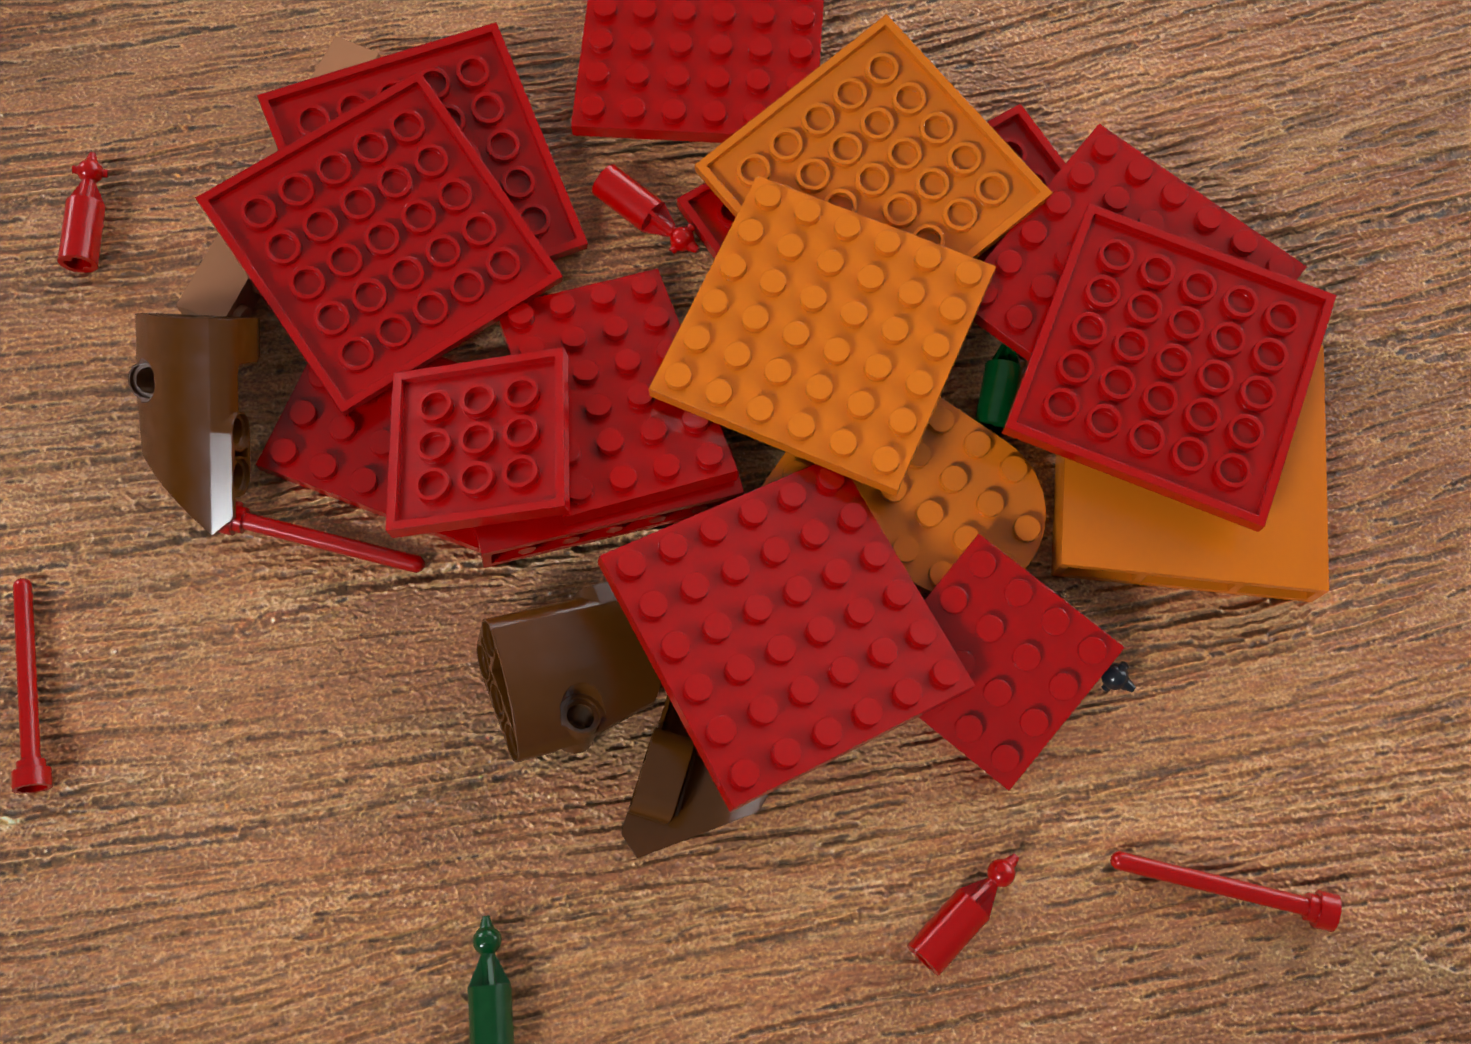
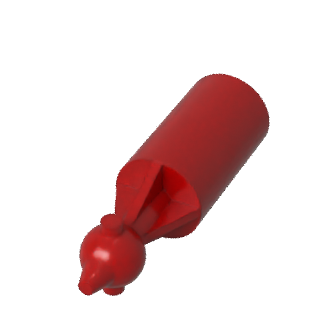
(641, 208)
(83, 219)
(961, 917)

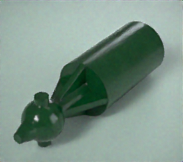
(998, 389)
(489, 991)

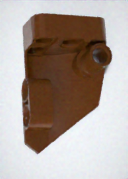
(191, 409)
(563, 667)
(675, 792)

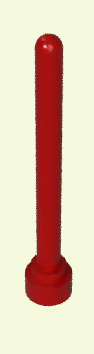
(321, 540)
(31, 771)
(1318, 908)

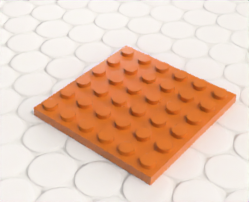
(887, 142)
(824, 334)

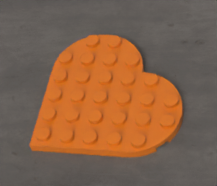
(955, 487)

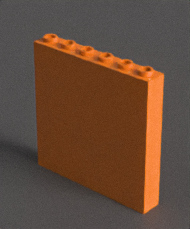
(1142, 538)

